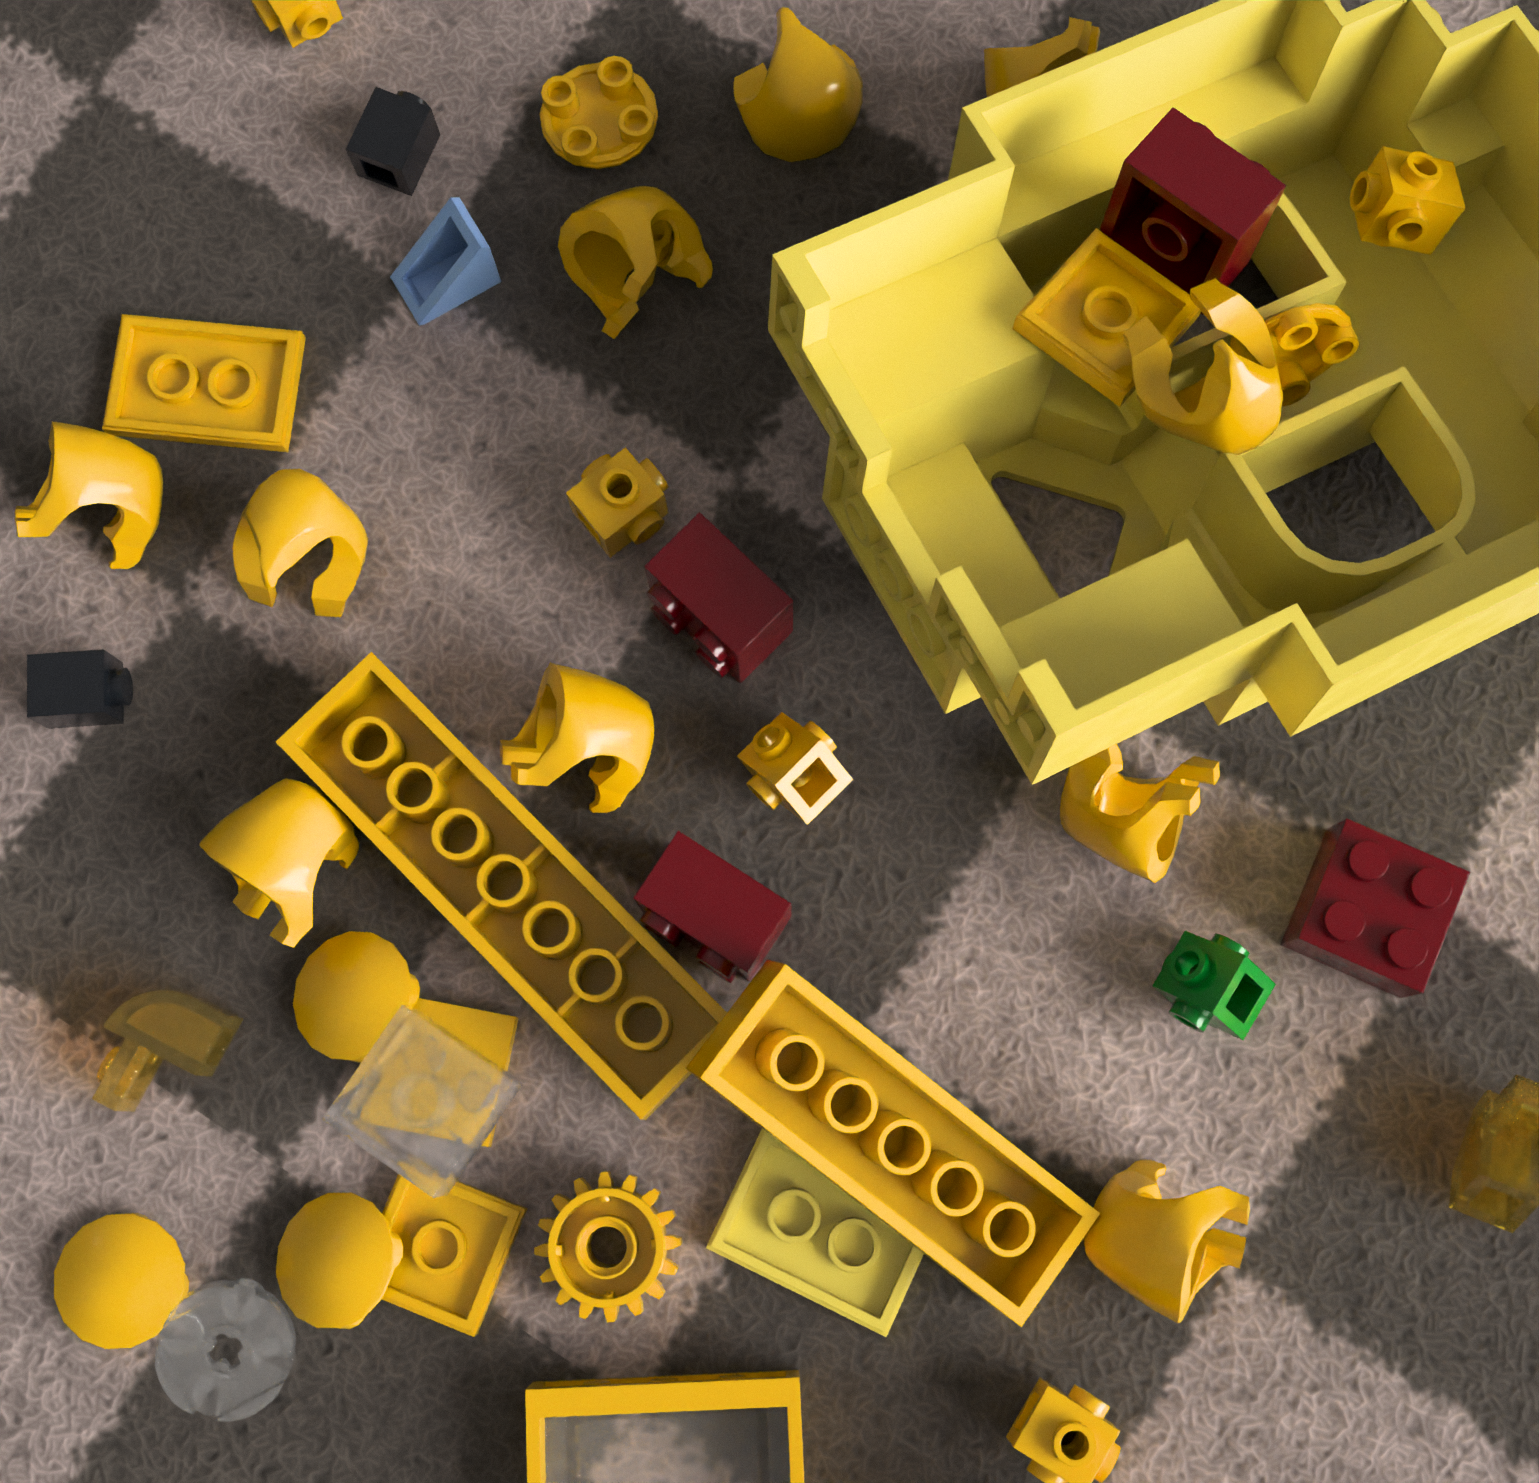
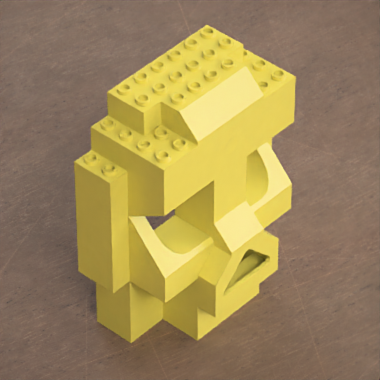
(1209, 593)

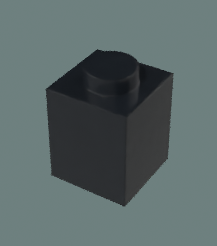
(393, 140)
(77, 689)

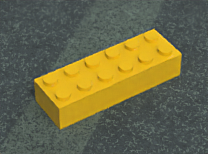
(893, 1140)

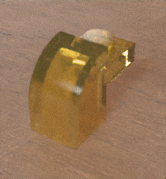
(156, 1028)
(1500, 1157)

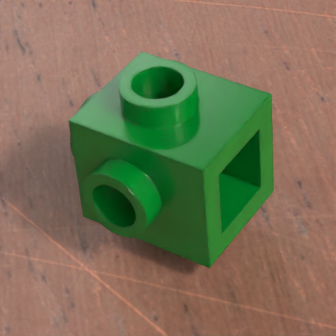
(1213, 984)

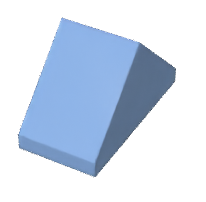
(445, 265)

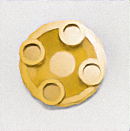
(598, 113)
(1309, 343)
(351, 994)
(336, 1260)
(119, 1280)

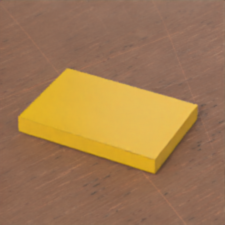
(204, 383)

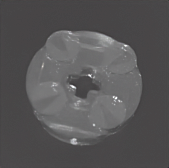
(215, 1387)

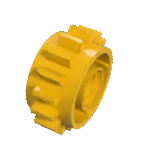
(571, 1251)

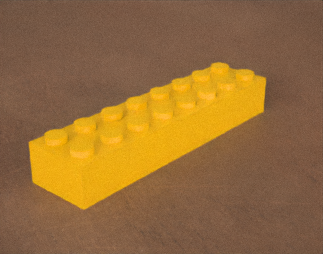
(505, 884)

